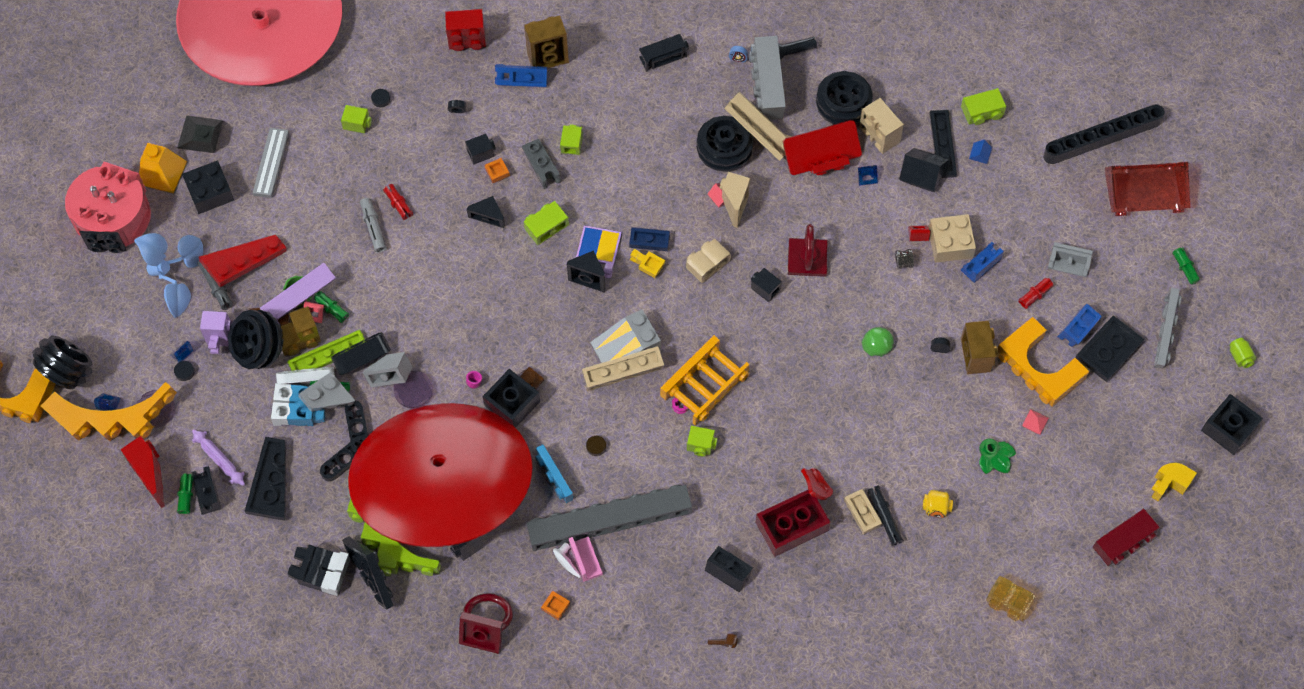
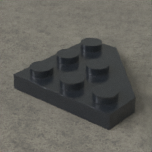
(371, 573)

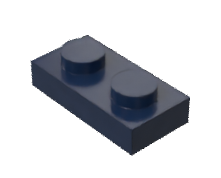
(649, 239)

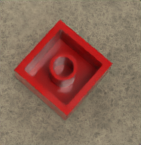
(465, 29)

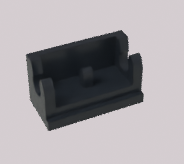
(206, 491)
(728, 568)

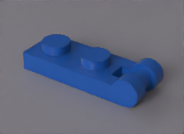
(521, 75)

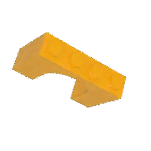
(1048, 386)
(28, 403)

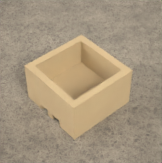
(881, 125)

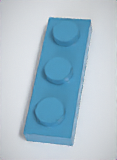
(553, 474)

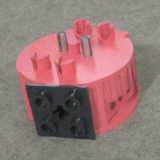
(108, 207)

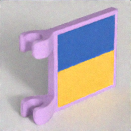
(604, 244)

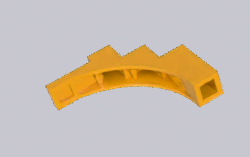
(135, 418)

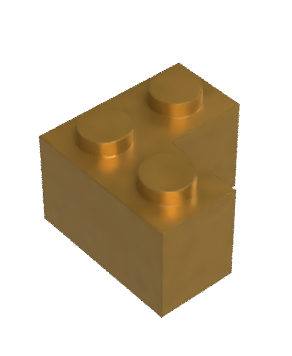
(300, 332)

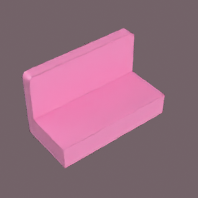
(585, 558)

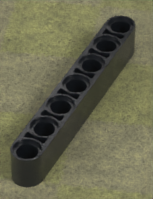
(1109, 128)

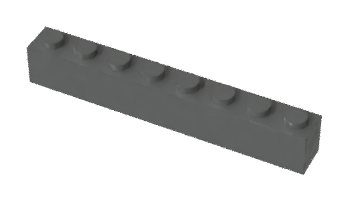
(609, 517)

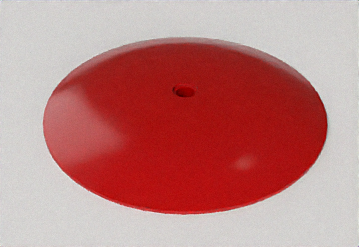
(440, 475)

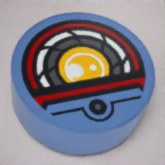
(738, 53)

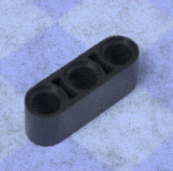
(360, 353)

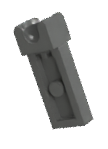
(541, 162)

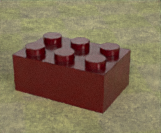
(792, 522)

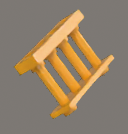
(698, 362)

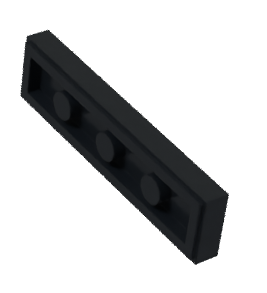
(943, 140)

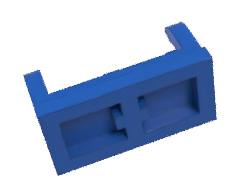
(982, 262)
(1079, 325)

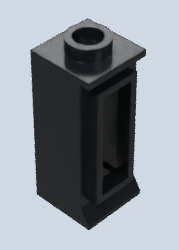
(663, 52)

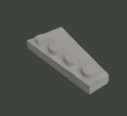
(1165, 334)

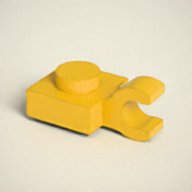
(649, 263)

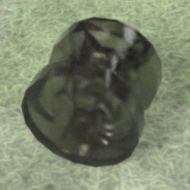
(904, 259)

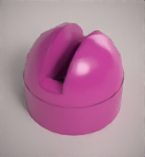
(474, 376)

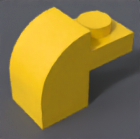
(1172, 475)

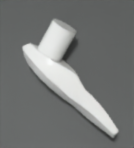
(564, 560)

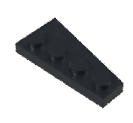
(268, 487)

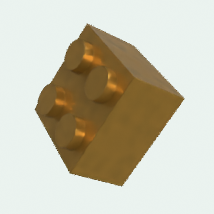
(978, 347)

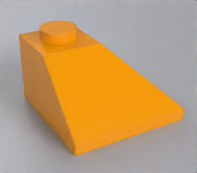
(161, 168)

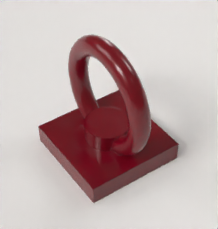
(807, 255)
(482, 631)

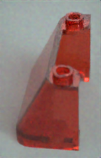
(1148, 187)

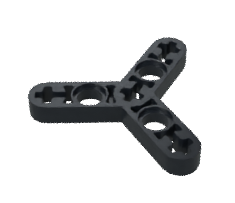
(351, 448)

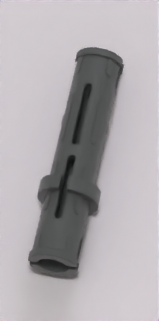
(217, 291)

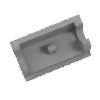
(1070, 259)

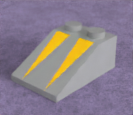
(626, 337)

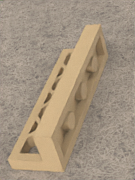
(757, 124)
(622, 368)

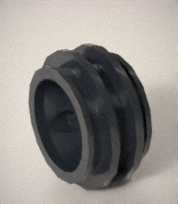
(841, 106)
(726, 130)
(255, 339)
(62, 362)

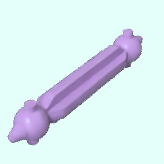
(218, 457)

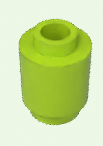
(1242, 353)

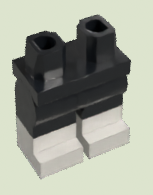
(320, 569)

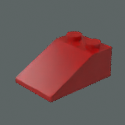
(143, 460)

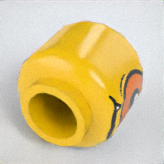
(937, 504)

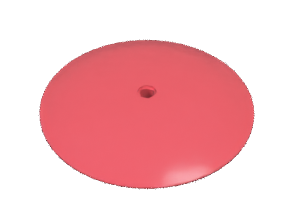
(257, 38)

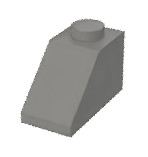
(388, 370)

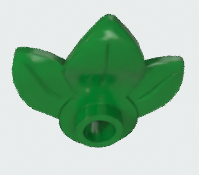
(997, 458)

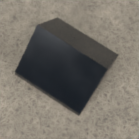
(923, 169)
(587, 271)

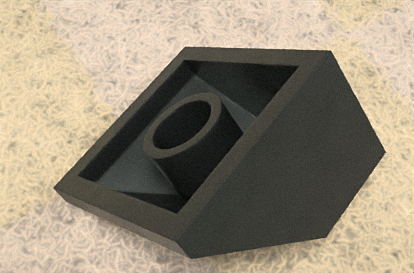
(200, 134)

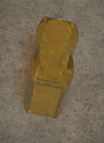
(1010, 598)

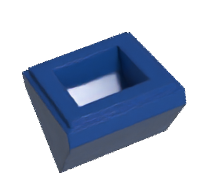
(980, 151)

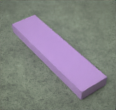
(299, 292)

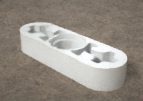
(303, 375)

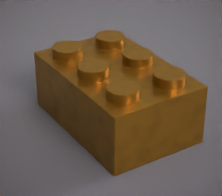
(546, 42)

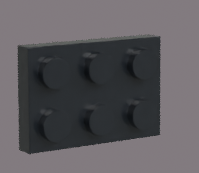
(1109, 348)

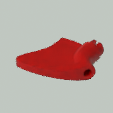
(817, 484)

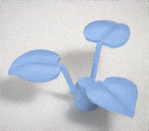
(152, 250)

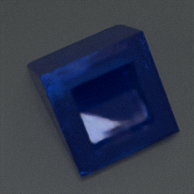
(182, 351)

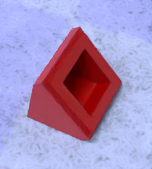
(919, 233)

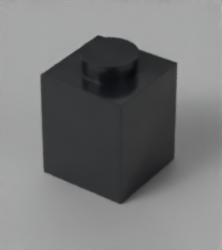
(480, 148)
(765, 284)

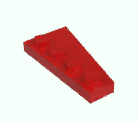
(238, 260)

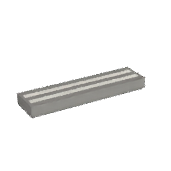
(270, 163)

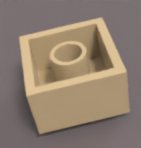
(951, 238)

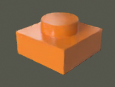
(497, 170)
(555, 605)

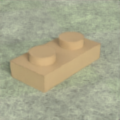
(862, 511)

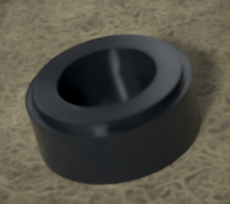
(380, 98)
(456, 106)
(940, 345)
(184, 371)

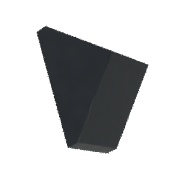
(487, 212)

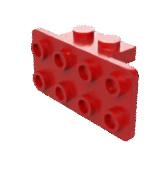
(822, 149)

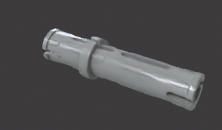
(370, 218)

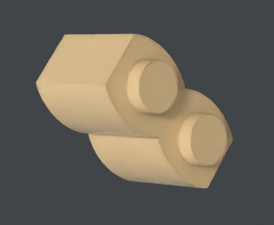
(707, 260)

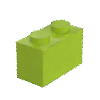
(983, 107)
(546, 222)

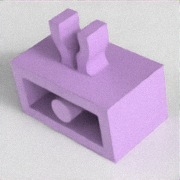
(215, 329)

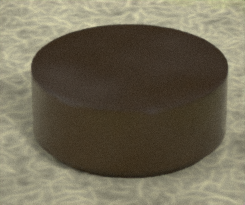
(596, 445)

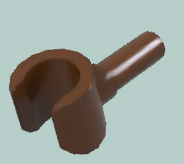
(731, 639)

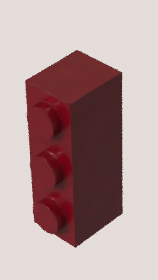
(1126, 538)

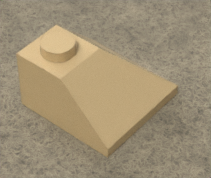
(735, 195)

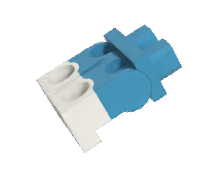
(290, 409)

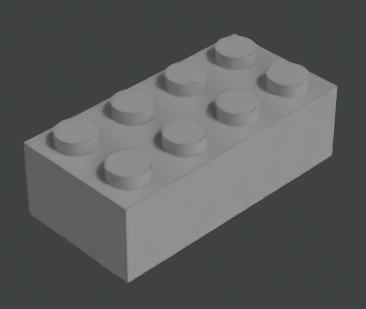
(767, 77)

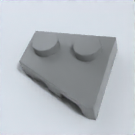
(325, 394)

